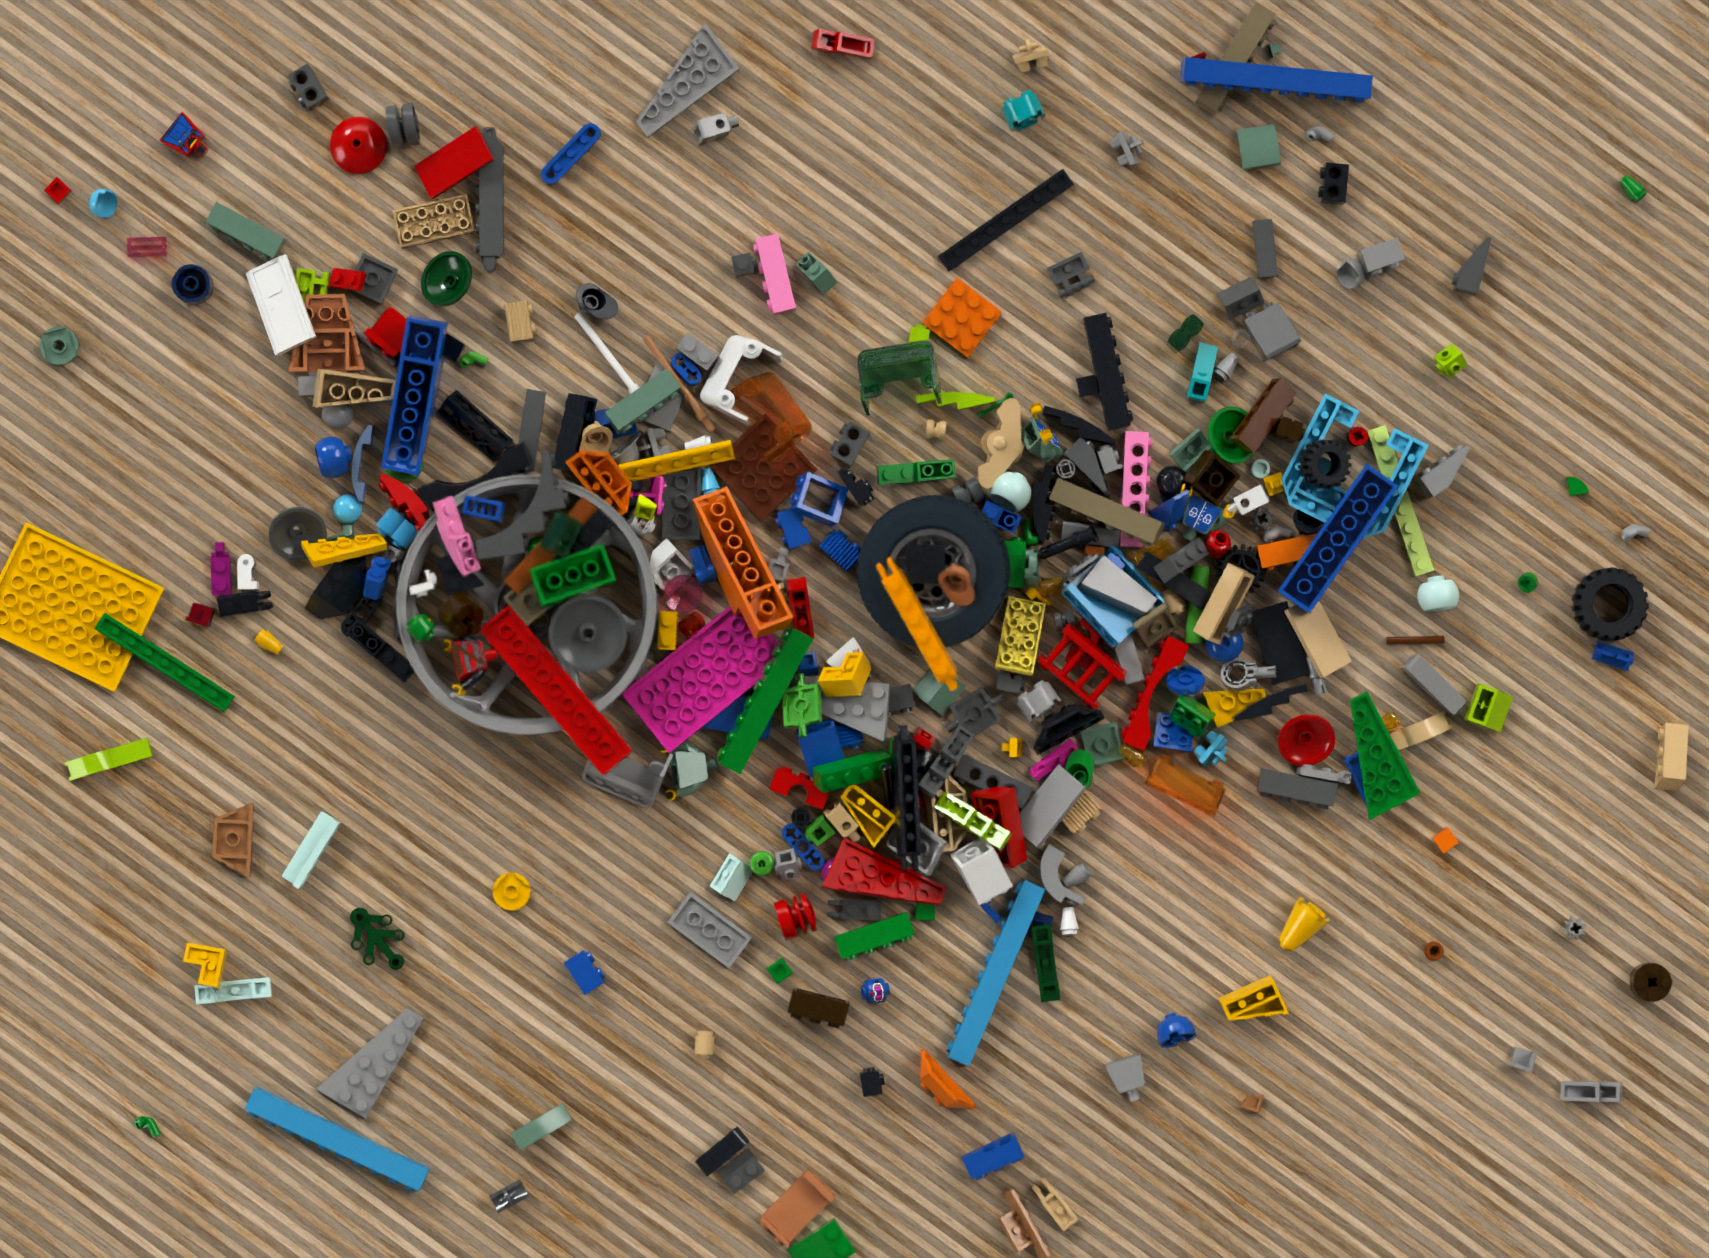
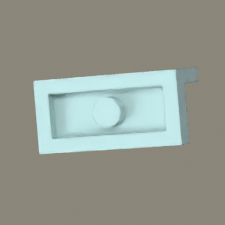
(731, 877)

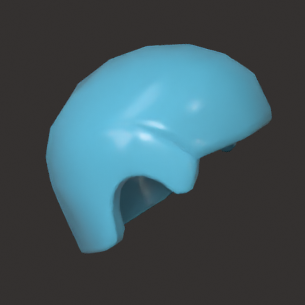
(103, 203)
(347, 509)

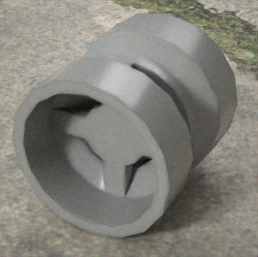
(1063, 471)

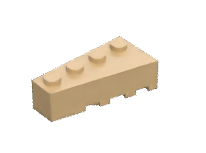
(347, 388)

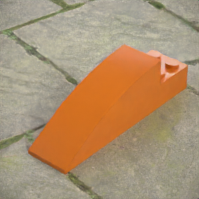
(740, 565)

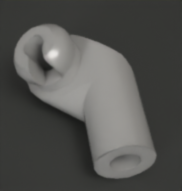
(1319, 132)

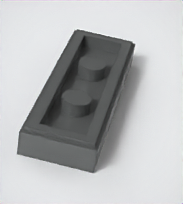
(1265, 248)

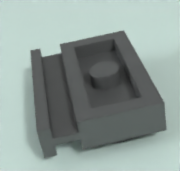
(1238, 619)
(741, 1171)

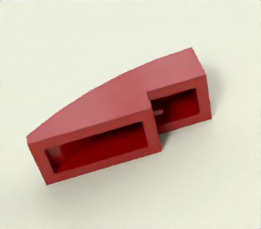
(842, 43)

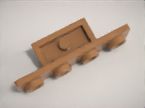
(1020, 1228)

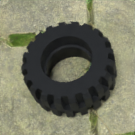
(1635, 599)

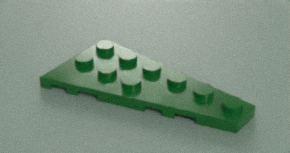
(1382, 768)

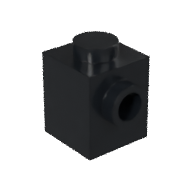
(871, 1081)

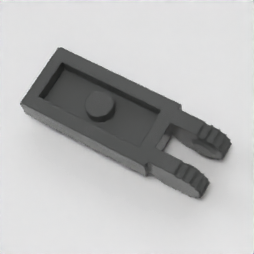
(857, 909)

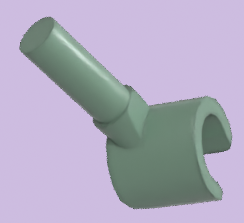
(347, 532)

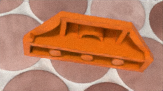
(602, 477)
(941, 1084)

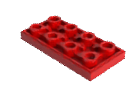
(454, 162)

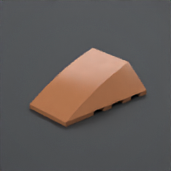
(335, 339)

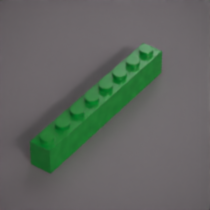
(764, 700)

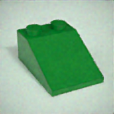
(824, 1242)

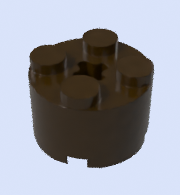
(461, 615)
(1661, 982)

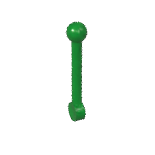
(981, 414)

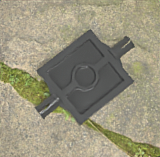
(975, 712)

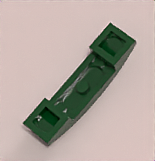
(1045, 963)

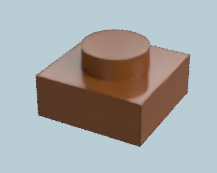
(1093, 549)

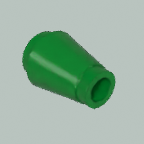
(1632, 188)

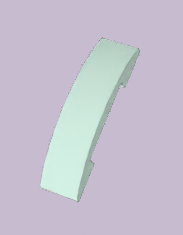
(234, 990)

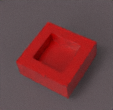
(57, 190)

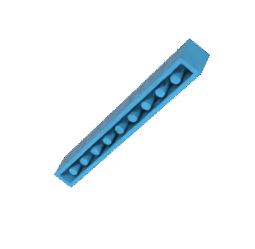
(996, 972)
(337, 1138)

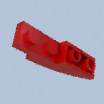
(404, 500)

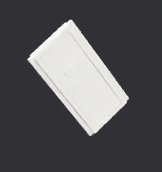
(281, 305)

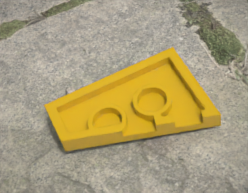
(1230, 702)

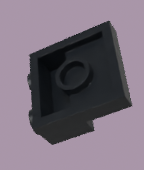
(860, 489)

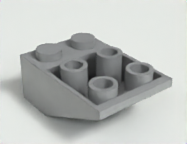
(1440, 477)

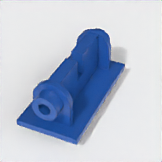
(1613, 655)

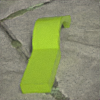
(109, 758)

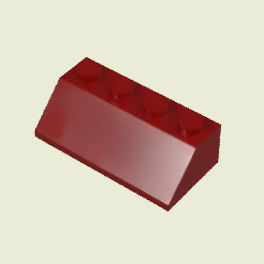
(1002, 807)

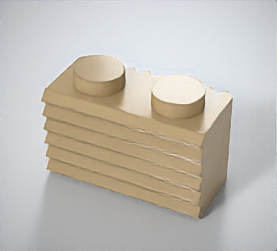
(519, 321)
(1080, 813)

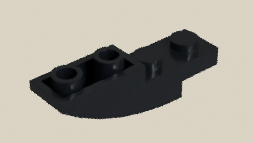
(1042, 512)
(590, 532)
(381, 650)

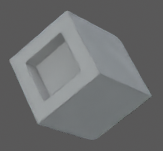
(1523, 1059)

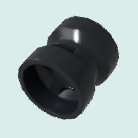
(800, 817)

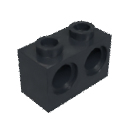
(1338, 184)

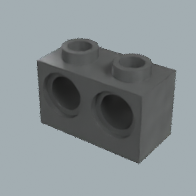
(311, 85)
(854, 445)

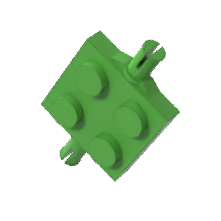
(802, 706)

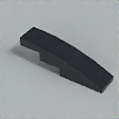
(1085, 429)
(1180, 584)
(1263, 705)

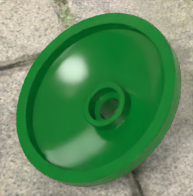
(1225, 423)

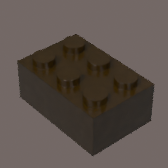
(818, 1007)

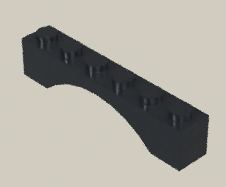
(512, 460)

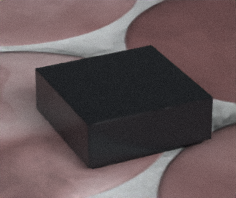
(1087, 386)

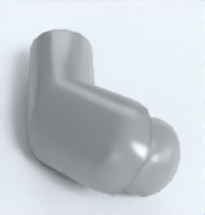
(1633, 530)
(1274, 532)

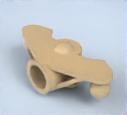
(1001, 445)

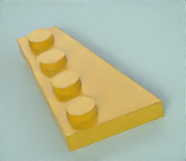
(342, 549)

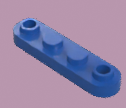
(570, 153)

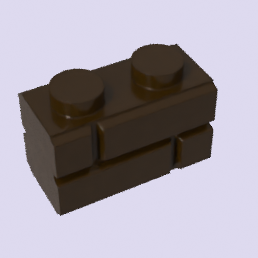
(1289, 430)

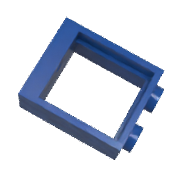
(836, 505)

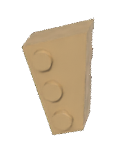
(1671, 757)

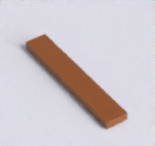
(520, 576)

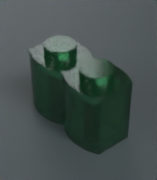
(1189, 329)

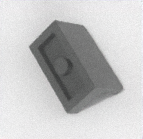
(1241, 298)

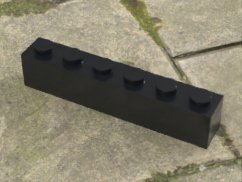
(1107, 372)

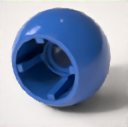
(332, 457)

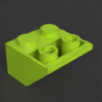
(1488, 707)

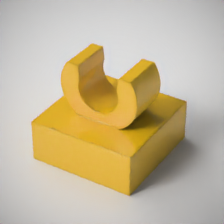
(1274, 484)
(1015, 747)

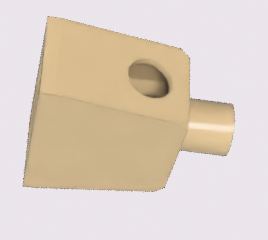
(837, 816)

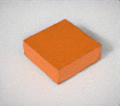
(1445, 840)

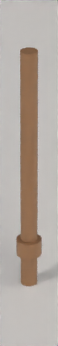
(701, 414)

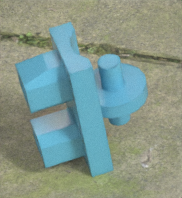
(1214, 752)

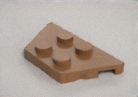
(234, 839)

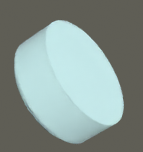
(1260, 468)

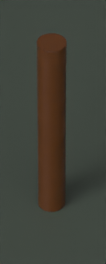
(1416, 640)

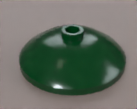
(439, 277)

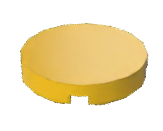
(511, 891)

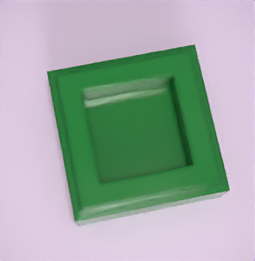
(925, 912)
(779, 970)

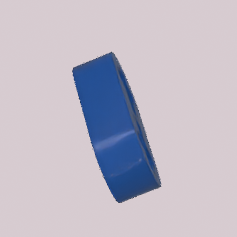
(689, 366)

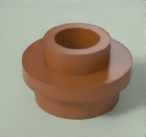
(1439, 953)

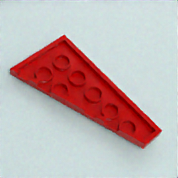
(869, 873)

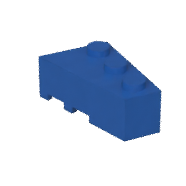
(993, 1156)

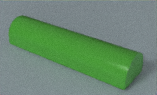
(1200, 576)

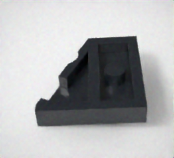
(454, 580)

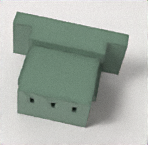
(1274, 49)

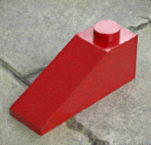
(800, 605)

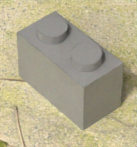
(697, 352)

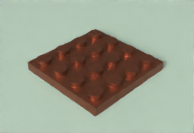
(754, 479)

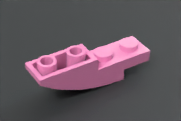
(454, 537)

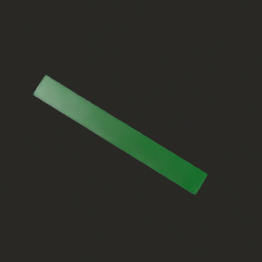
(164, 662)

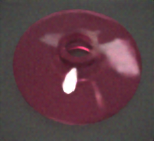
(689, 601)

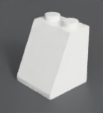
(981, 870)

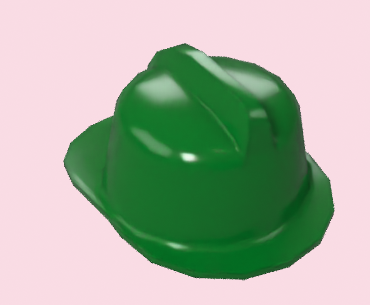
(1081, 766)

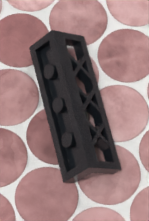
(477, 423)

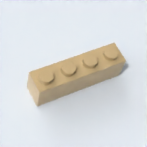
(1223, 601)

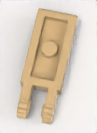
(1056, 1206)

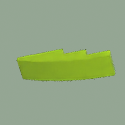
(961, 399)
(972, 820)

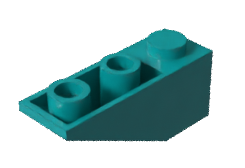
(1202, 372)

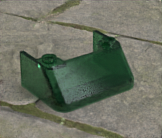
(896, 364)

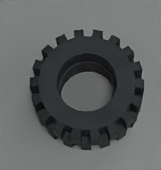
(1338, 468)

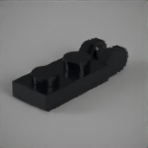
(243, 603)

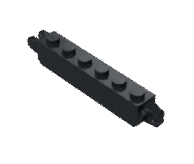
(906, 798)

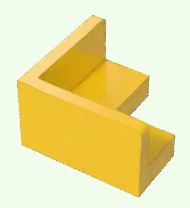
(848, 678)
(211, 961)

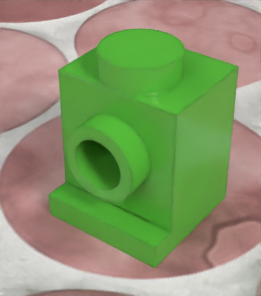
(822, 835)

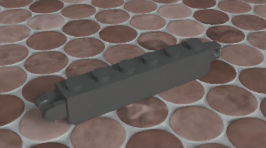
(491, 203)

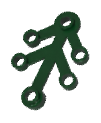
(375, 936)

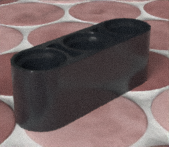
(722, 1151)

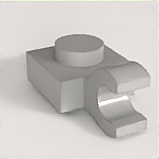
(778, 566)

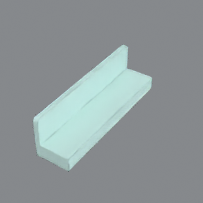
(311, 849)

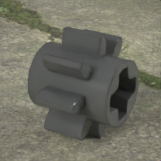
(1256, 521)

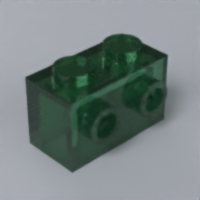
(560, 534)

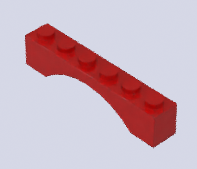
(1138, 730)

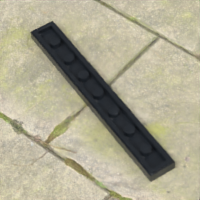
(1005, 220)

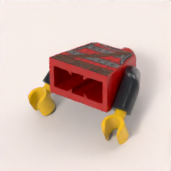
(469, 661)

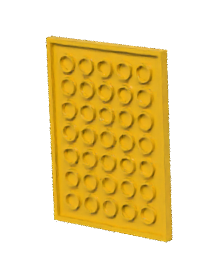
(57, 596)

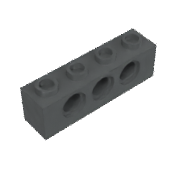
(967, 764)

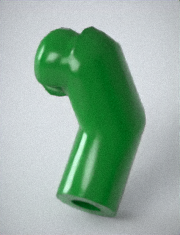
(1027, 533)

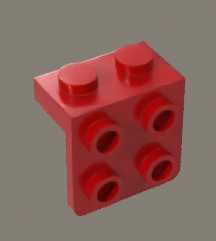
(388, 333)

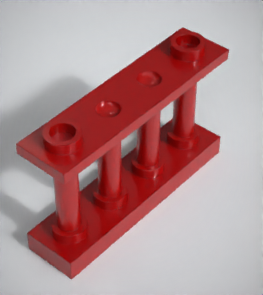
(1085, 647)

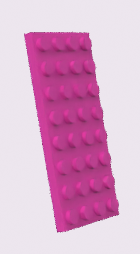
(700, 679)

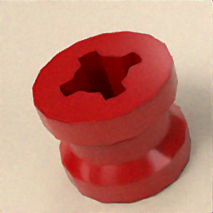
(1354, 436)

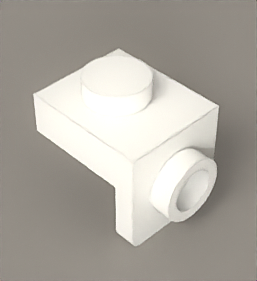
(421, 589)

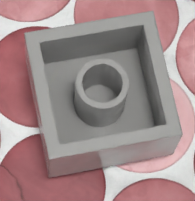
(1381, 256)

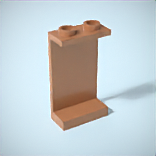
(796, 1207)

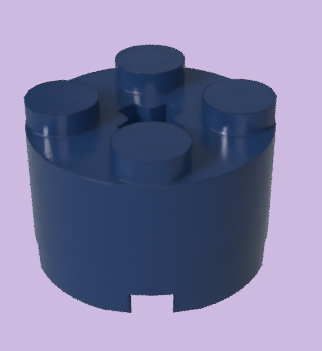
(184, 277)

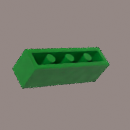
(850, 770)
(874, 935)

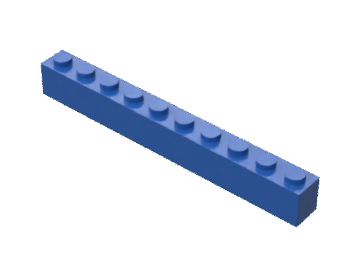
(1275, 78)

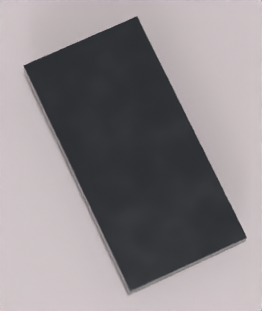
(1279, 643)

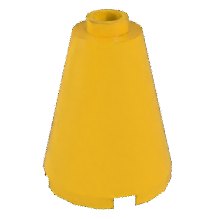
(1302, 924)

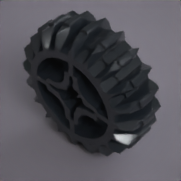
(1241, 560)

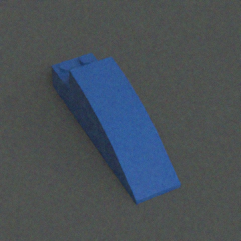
(414, 394)

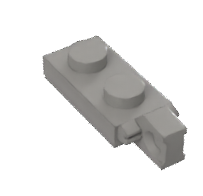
(1326, 774)

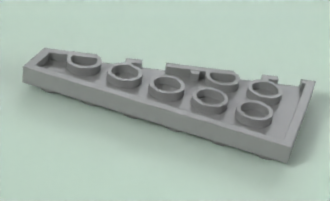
(694, 76)
(863, 712)
(367, 1072)

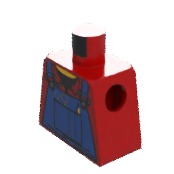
(185, 137)

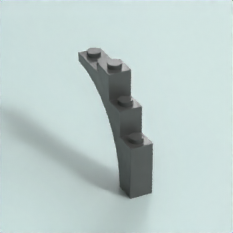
(533, 519)

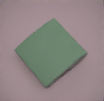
(1258, 147)
(1190, 450)

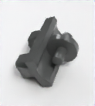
(509, 1196)

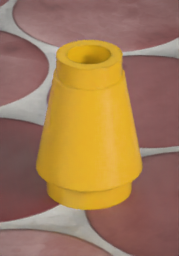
(268, 642)

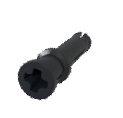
(1077, 540)

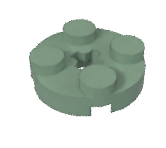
(68, 352)
(1032, 569)

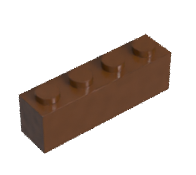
(1263, 416)

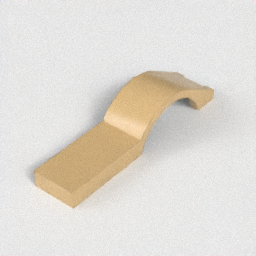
(1420, 731)

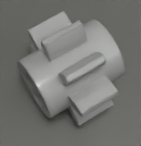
(1579, 930)

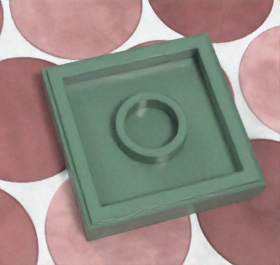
(1102, 743)

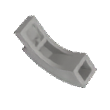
(1049, 867)

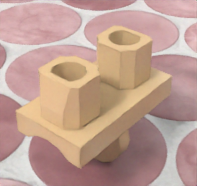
(1021, 59)

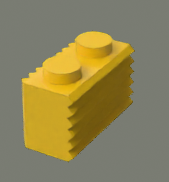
(667, 630)

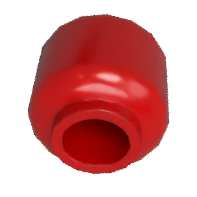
(1217, 543)

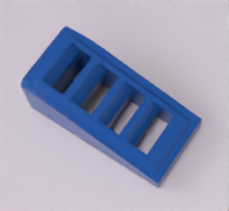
(500, 509)

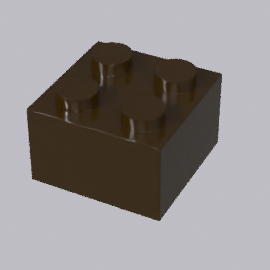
(1211, 477)

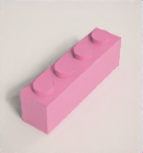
(775, 274)

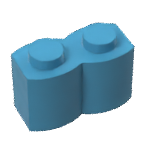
(397, 528)

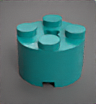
(1022, 111)

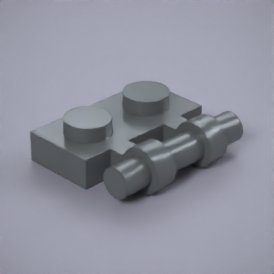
(1067, 269)

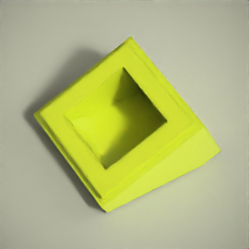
(644, 508)

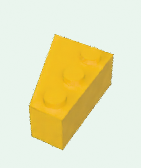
(868, 813)
(1253, 1000)

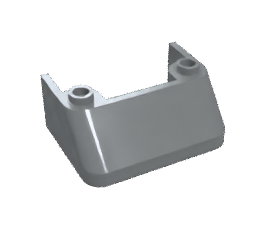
(630, 780)

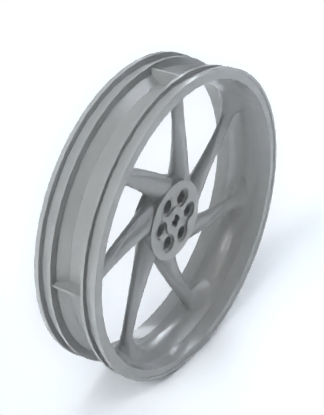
(640, 631)

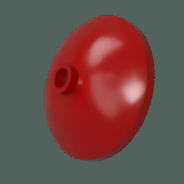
(369, 152)
(1307, 748)

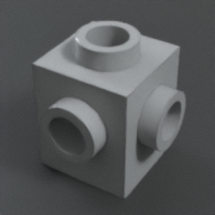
(787, 865)

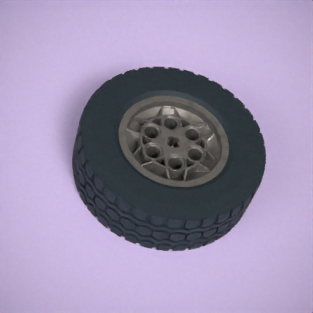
(971, 543)

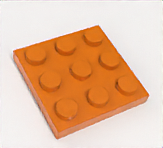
(962, 317)

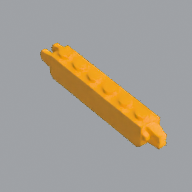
(919, 625)

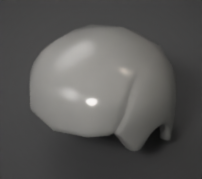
(1350, 273)
(337, 416)

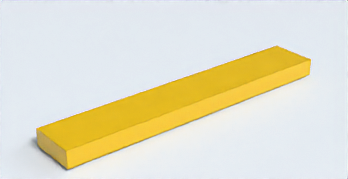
(678, 461)

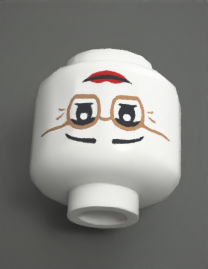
(639, 525)

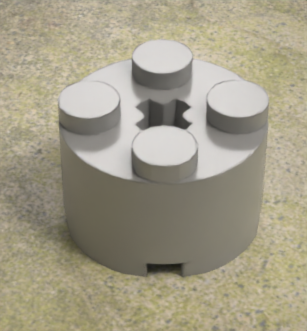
(1038, 701)

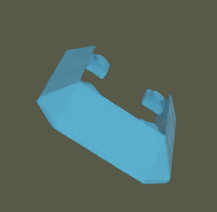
(1323, 501)

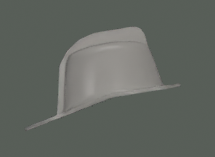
(628, 451)

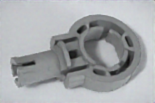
(1252, 674)

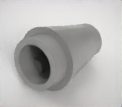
(1226, 367)
(1077, 875)

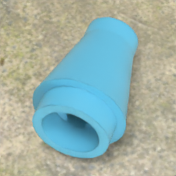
(709, 481)

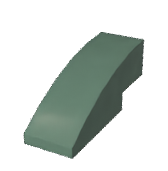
(541, 1126)

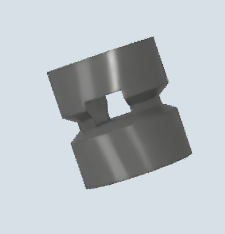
(969, 492)

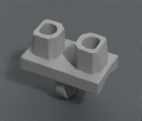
(1130, 156)
(654, 436)

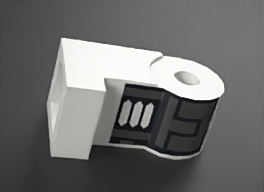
(245, 573)

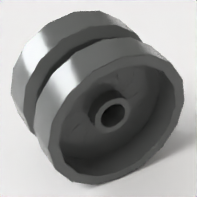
(402, 125)

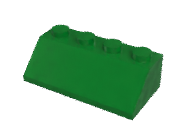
(572, 576)

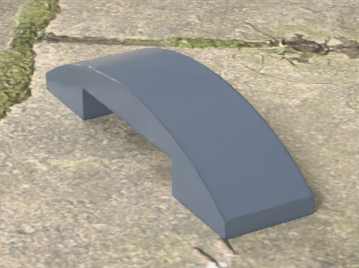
(365, 439)

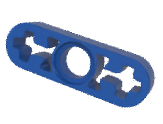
(808, 861)

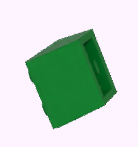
(1192, 715)

